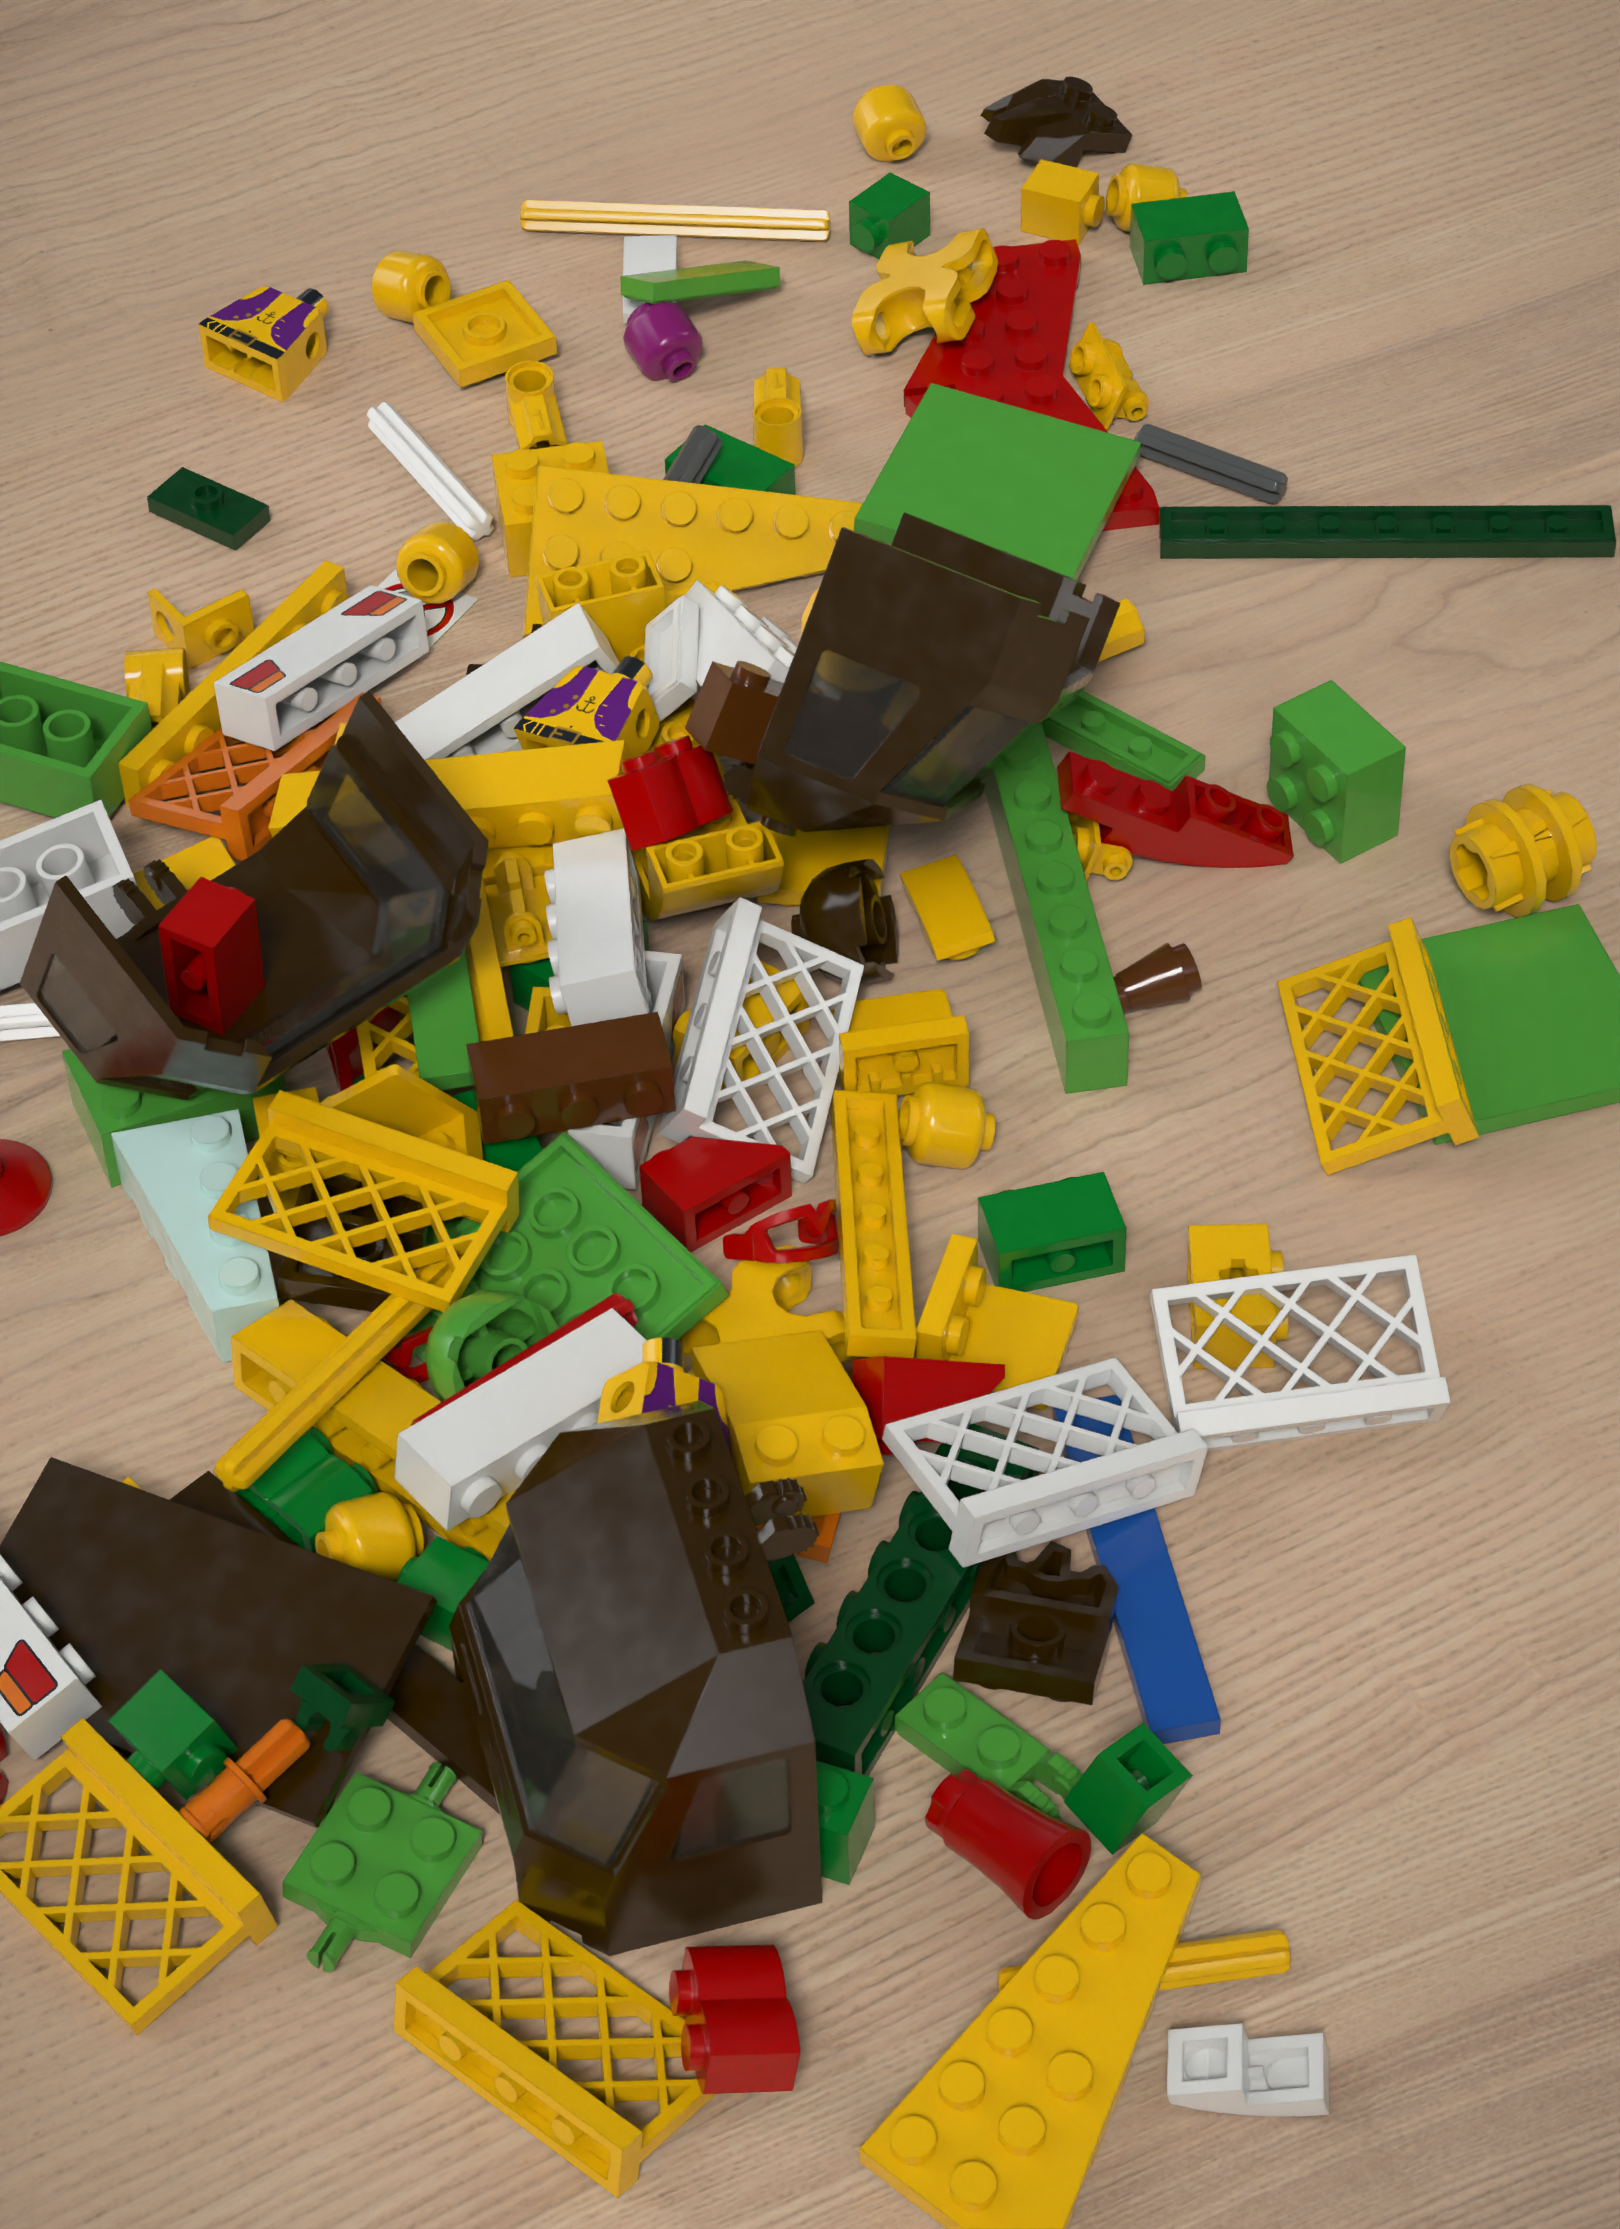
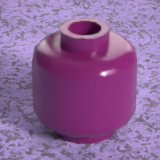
(663, 341)

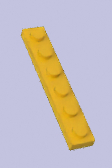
(198, 712)
(872, 1226)

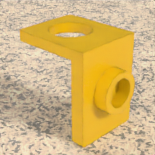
(205, 631)

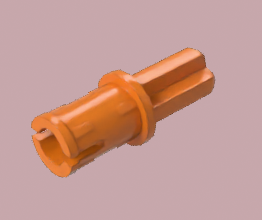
(245, 1780)

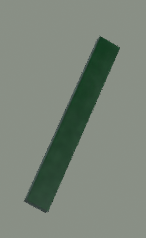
(1387, 531)

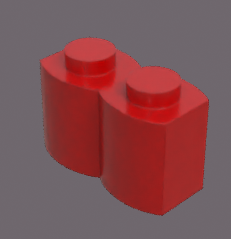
(668, 792)
(736, 2019)

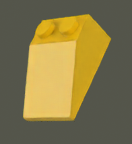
(795, 1418)

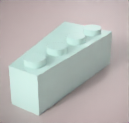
(175, 1181)

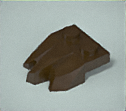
(1056, 122)
(318, 1286)
(1038, 1627)

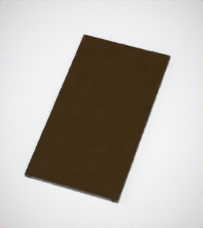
(210, 1606)

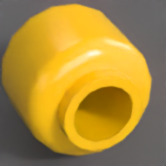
(889, 123)
(1136, 185)
(409, 283)
(437, 562)
(945, 1125)
(372, 1534)

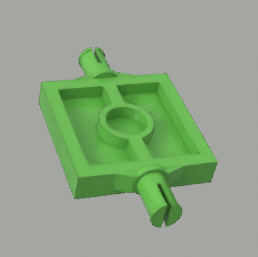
(382, 1865)

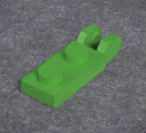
(970, 1735)

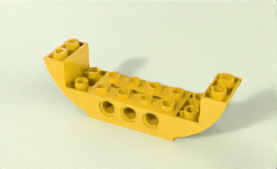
(717, 858)

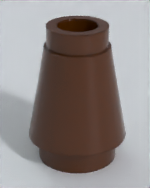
(1158, 979)

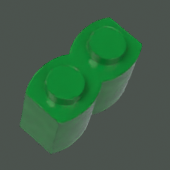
(304, 1486)

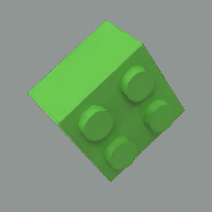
(1335, 771)

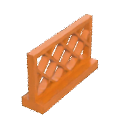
(245, 808)

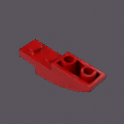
(1183, 826)

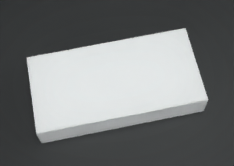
(672, 655)

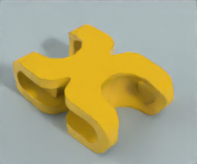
(925, 292)
(760, 1308)

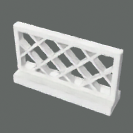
(719, 1012)
(1324, 1406)
(1070, 1493)

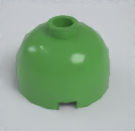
(481, 1335)

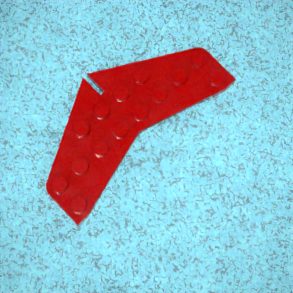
(1020, 354)

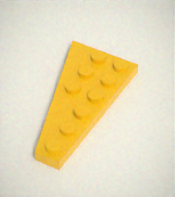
(687, 527)
(1031, 2084)

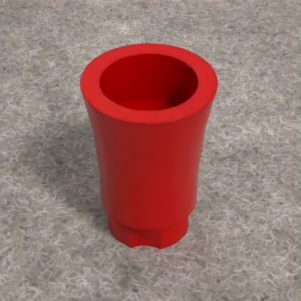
(1009, 1841)

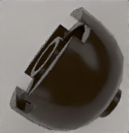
(850, 918)

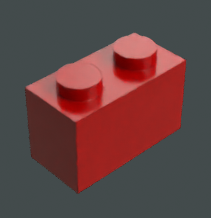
(212, 955)

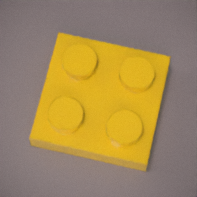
(484, 333)

